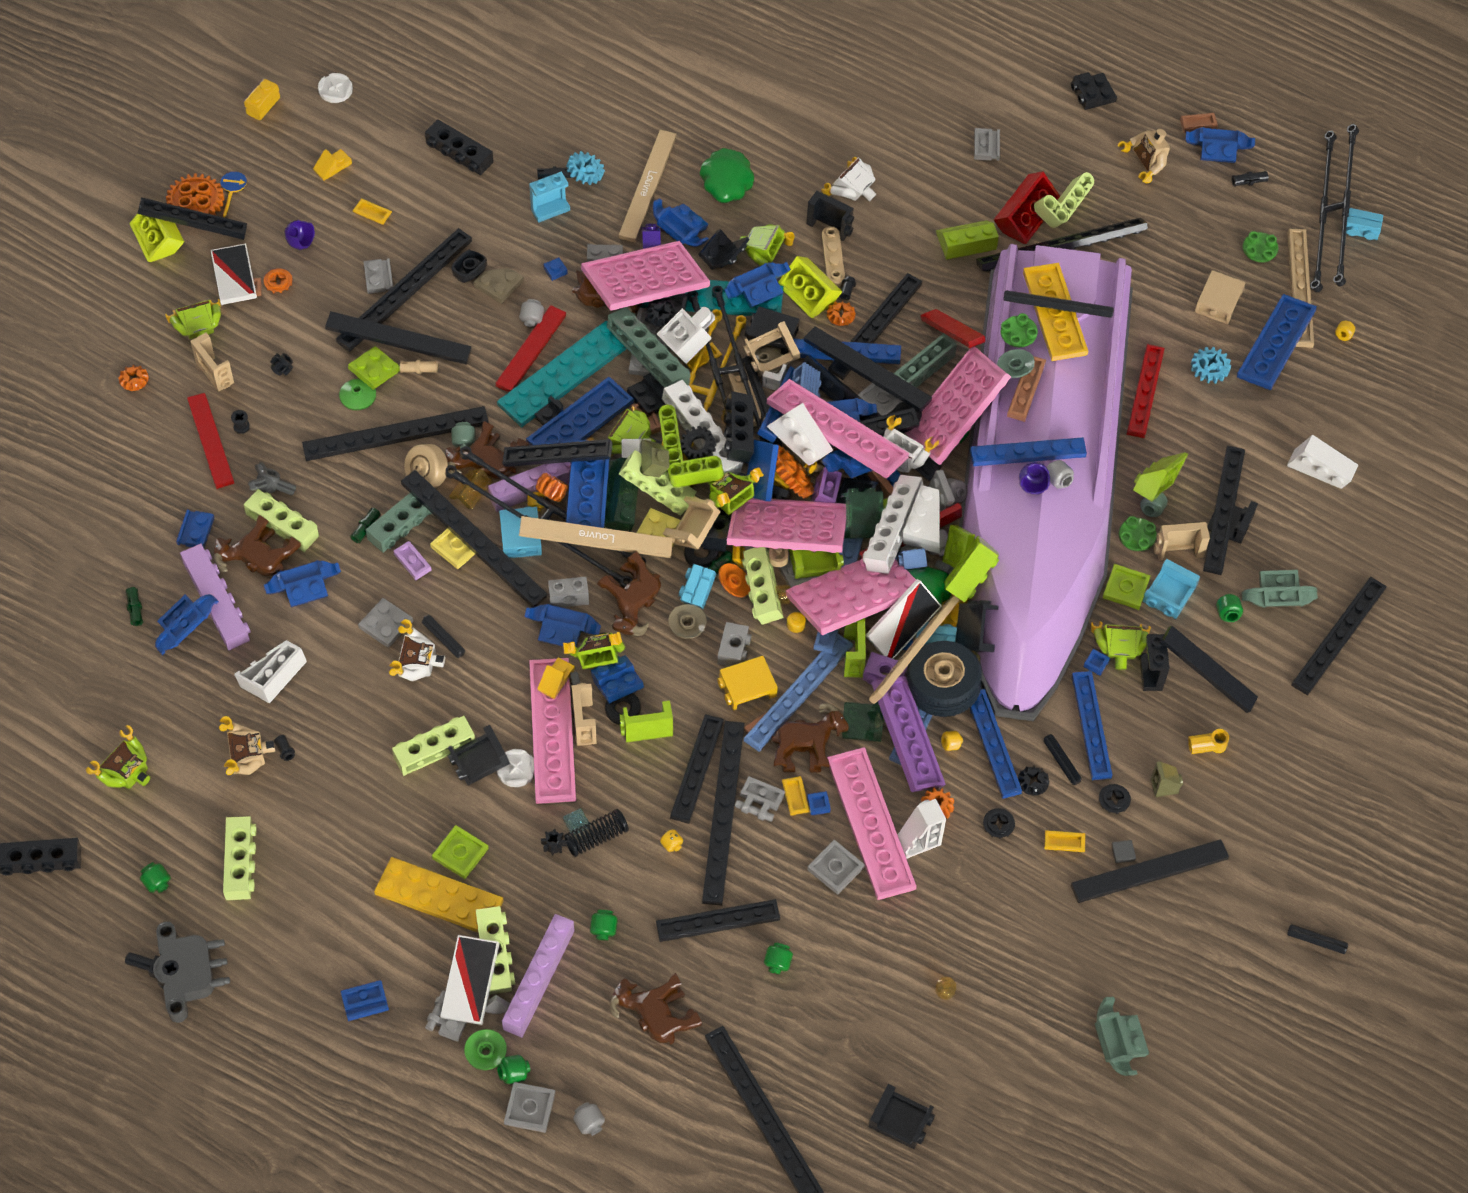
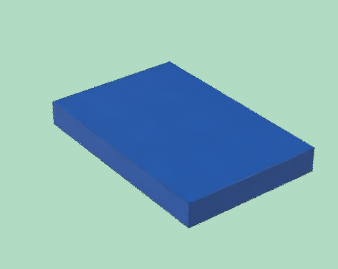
(765, 458)

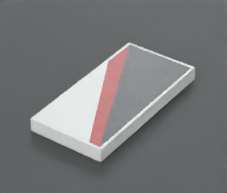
(233, 274)
(903, 620)
(469, 980)

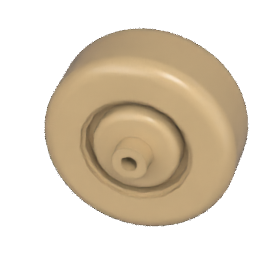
(428, 462)

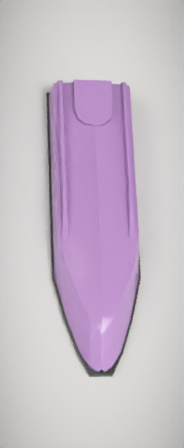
(1058, 540)

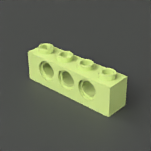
(656, 487)
(284, 528)
(771, 609)
(428, 754)
(239, 828)
(494, 917)

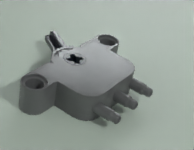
(192, 964)

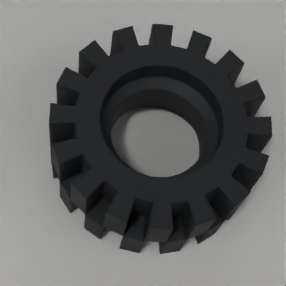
(686, 443)

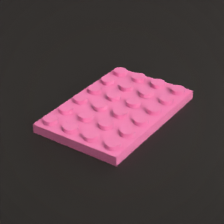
(645, 275)
(959, 403)
(789, 525)
(848, 595)

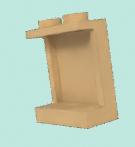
(1219, 297)
(694, 524)
(1182, 537)
(585, 728)

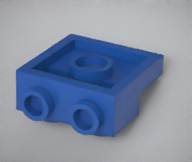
(617, 679)

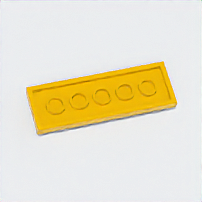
(1059, 327)
(434, 894)

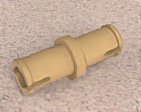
(418, 366)

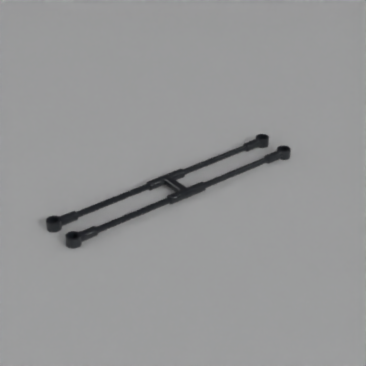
(1325, 208)
(717, 292)
(551, 508)

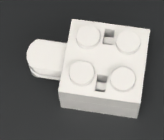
(687, 334)

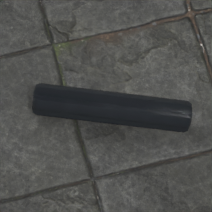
(443, 636)
(1062, 759)
(1317, 939)

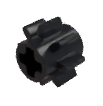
(281, 364)
(550, 842)

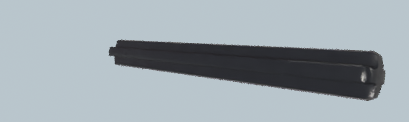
(1060, 304)
(758, 391)

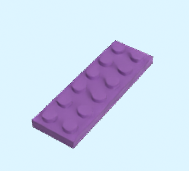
(909, 737)

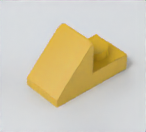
(331, 164)
(555, 677)

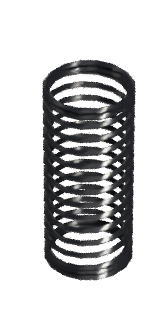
(573, 844)

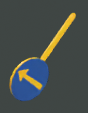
(232, 183)

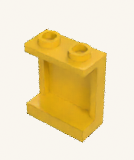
(747, 682)

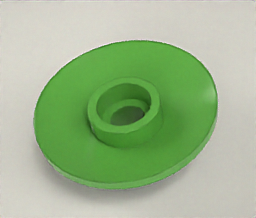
(357, 400)
(485, 1040)

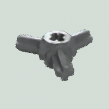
(269, 481)

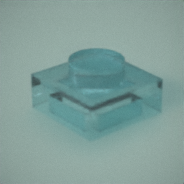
(575, 820)

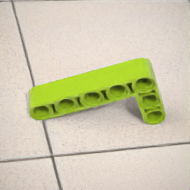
(686, 472)

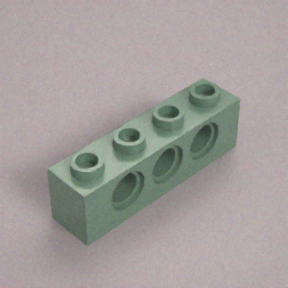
(928, 361)
(391, 520)

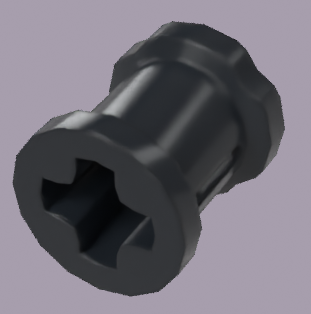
(240, 421)

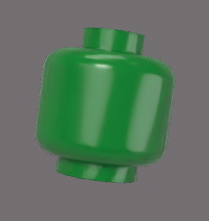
(1229, 608)
(155, 877)
(603, 924)
(778, 958)
(513, 1069)

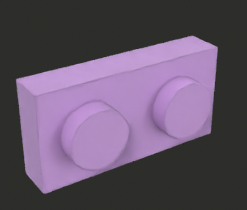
(412, 560)

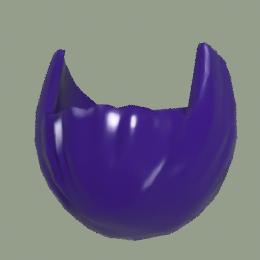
(299, 234)
(1034, 478)

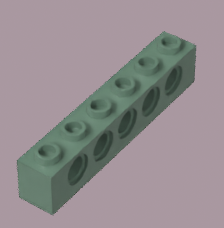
(647, 348)

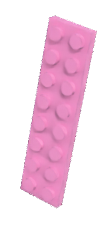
(841, 429)
(552, 740)
(871, 824)

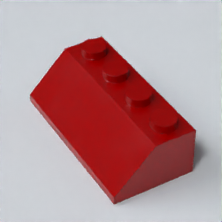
(1018, 215)

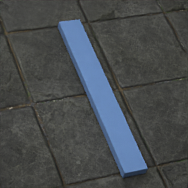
(850, 554)
(797, 694)

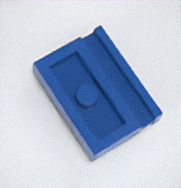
(195, 528)
(364, 1000)

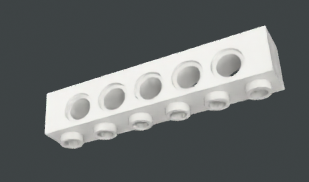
(686, 405)
(889, 531)

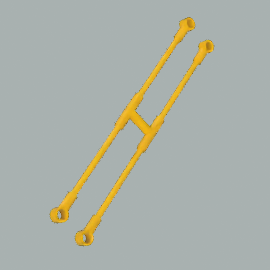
(710, 393)

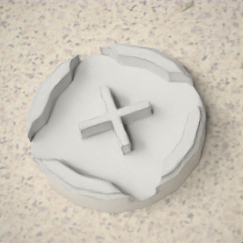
(335, 88)
(520, 769)

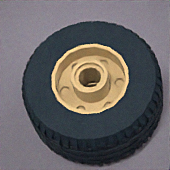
(944, 678)

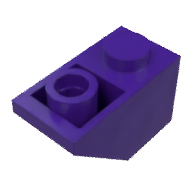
(651, 236)

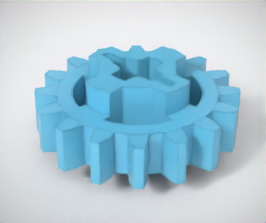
(585, 168)
(1210, 365)

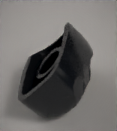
(468, 266)

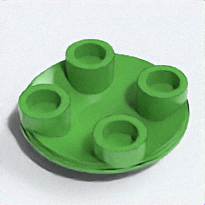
(1260, 246)
(1019, 331)
(1137, 534)

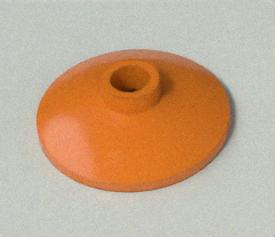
(734, 580)

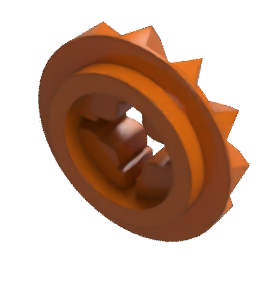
(271, 277)
(847, 317)
(136, 383)

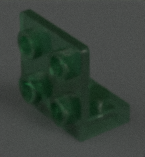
(864, 721)

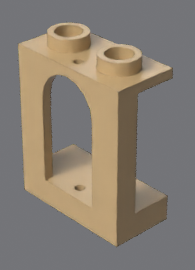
(780, 332)
(203, 353)

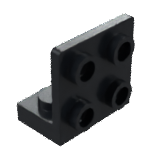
(721, 250)
(1240, 522)

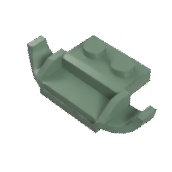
(1280, 589)
(1119, 1037)

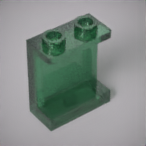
(862, 512)

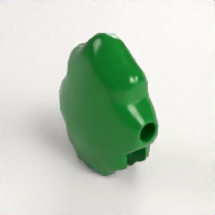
(727, 175)
(933, 580)

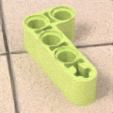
(1060, 211)

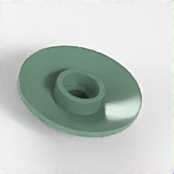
(1016, 362)

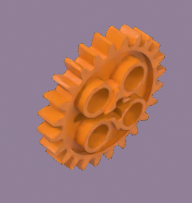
(196, 194)
(793, 474)

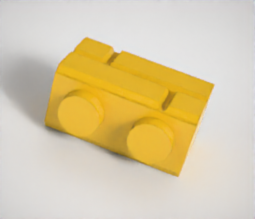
(262, 99)

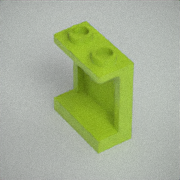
(813, 564)
(855, 661)
(648, 725)

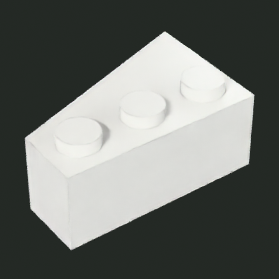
(801, 434)
(1322, 462)
(924, 521)
(272, 672)
(923, 829)

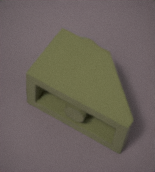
(654, 458)
(1165, 780)

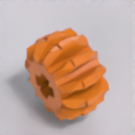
(551, 487)
(943, 799)

